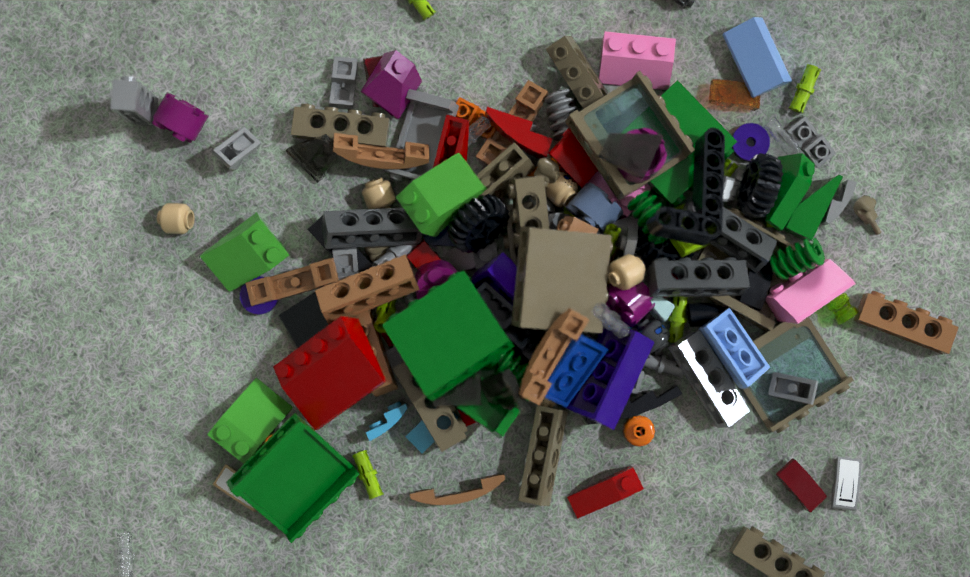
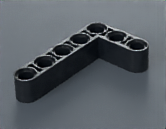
(703, 197)

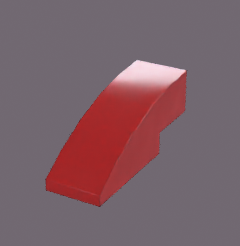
(518, 131)

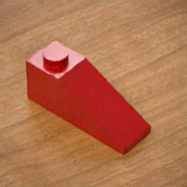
(453, 139)
(605, 492)

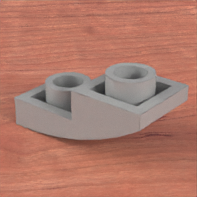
(810, 142)

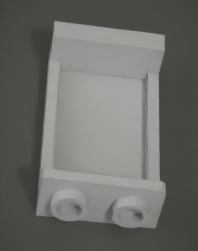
(422, 126)

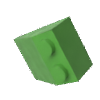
(439, 194)
(245, 253)
(250, 420)

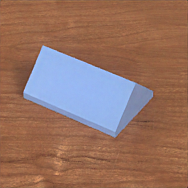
(756, 56)
(734, 348)

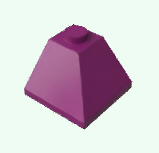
(391, 82)

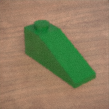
(795, 183)
(811, 211)

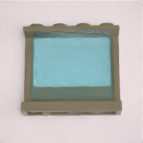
(623, 110)
(798, 352)

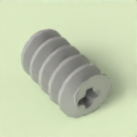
(560, 110)

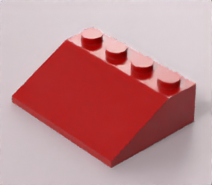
(330, 371)

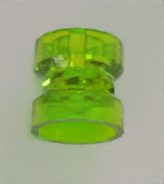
(846, 312)

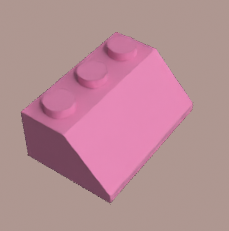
(628, 53)
(807, 292)

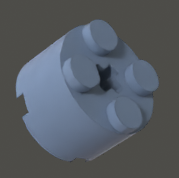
(594, 207)

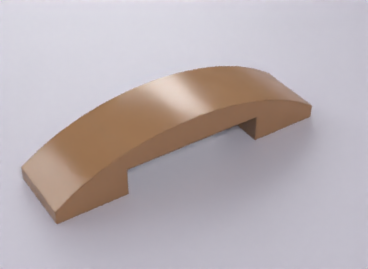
(527, 107)
(380, 157)
(292, 282)
(548, 353)
(428, 495)

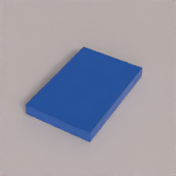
(574, 369)

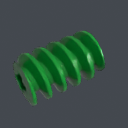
(643, 209)
(798, 260)
(507, 361)

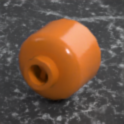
(629, 430)

